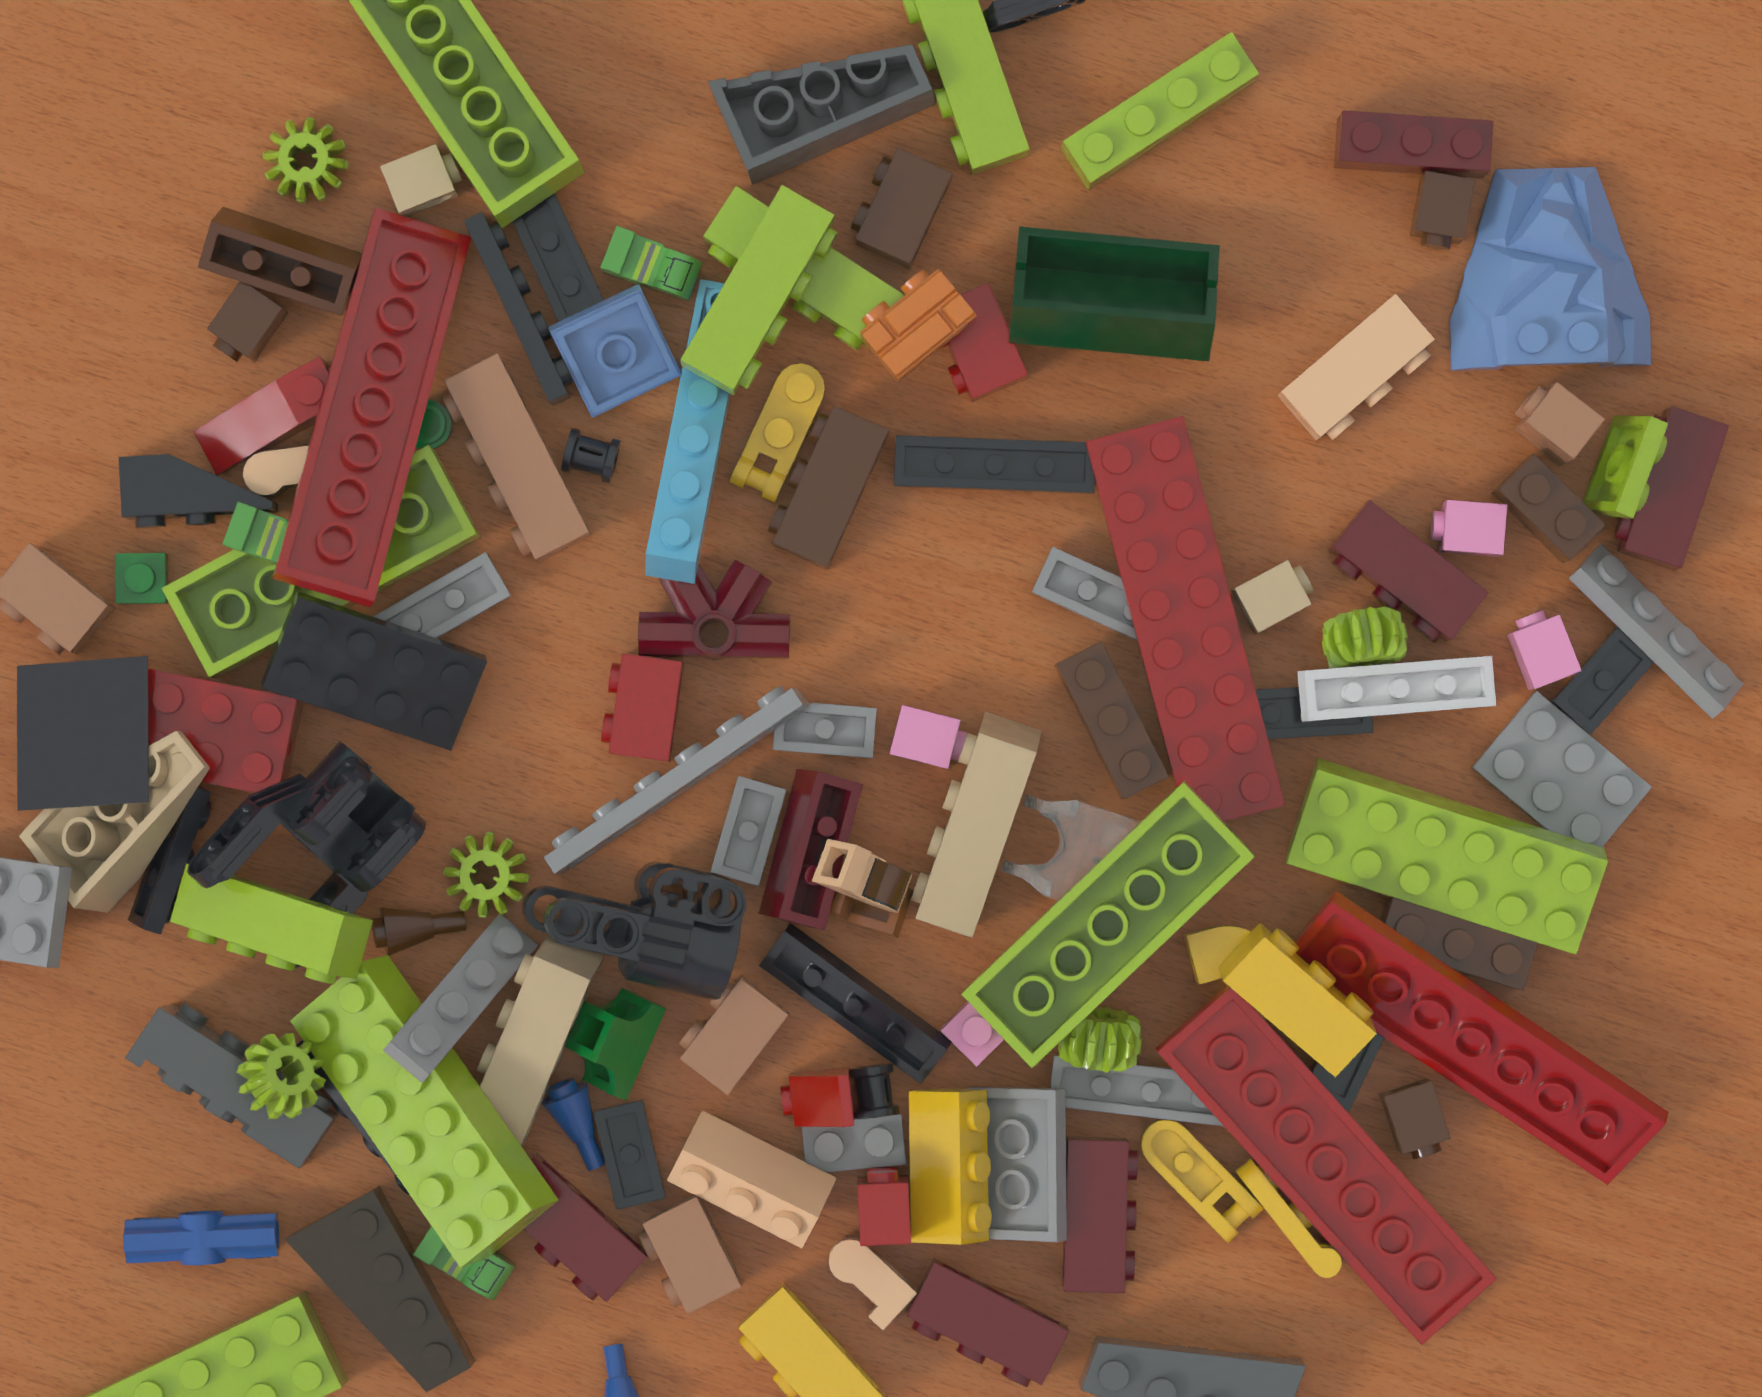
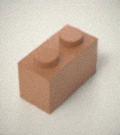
(1556, 422)
(52, 600)
(732, 1035)
(691, 1254)

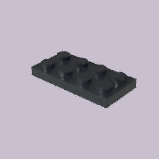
(373, 671)

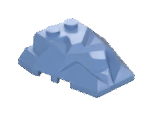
(1548, 279)

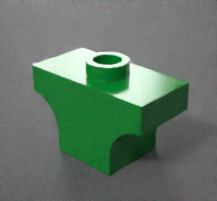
(615, 1040)

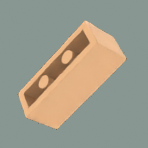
(1357, 369)
(752, 1179)

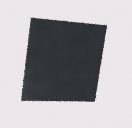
(82, 733)

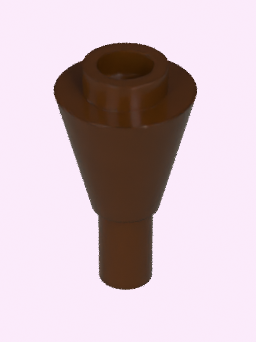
(406, 928)

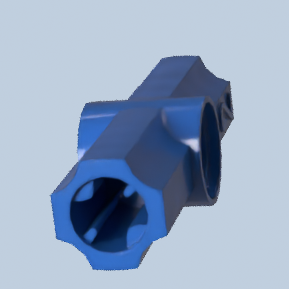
(201, 1237)

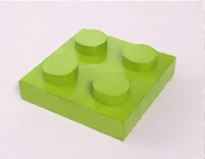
(1624, 465)

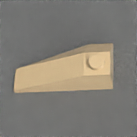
(117, 842)

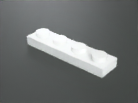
(1396, 688)

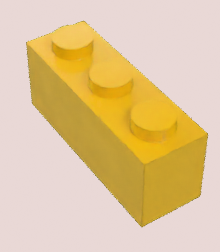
(1299, 998)
(949, 1166)
(802, 1350)

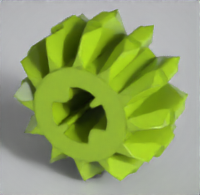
(305, 143)
(1364, 638)
(491, 858)
(1103, 1041)
(282, 1056)

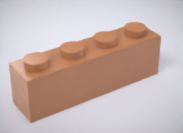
(517, 458)

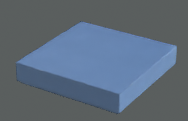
(615, 350)

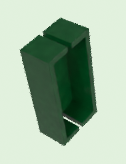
(1114, 294)

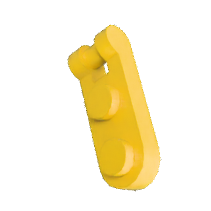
(781, 429)
(1197, 1176)
(1320, 1257)

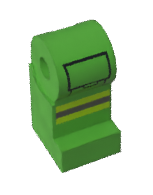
(650, 264)
(255, 532)
(483, 1277)

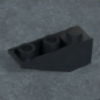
(169, 488)

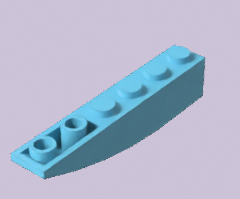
(688, 466)

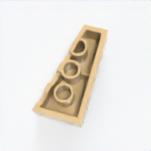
(978, 824)
(536, 1031)

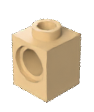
(421, 180)
(1273, 595)

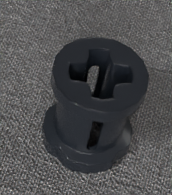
(590, 455)
(874, 1091)

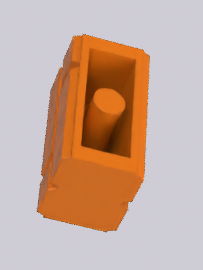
(916, 323)

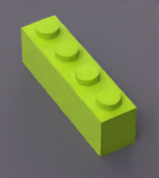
(970, 82)
(1159, 111)
(839, 287)
(758, 291)
(275, 924)

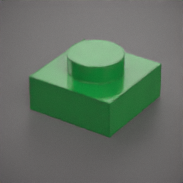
(141, 578)

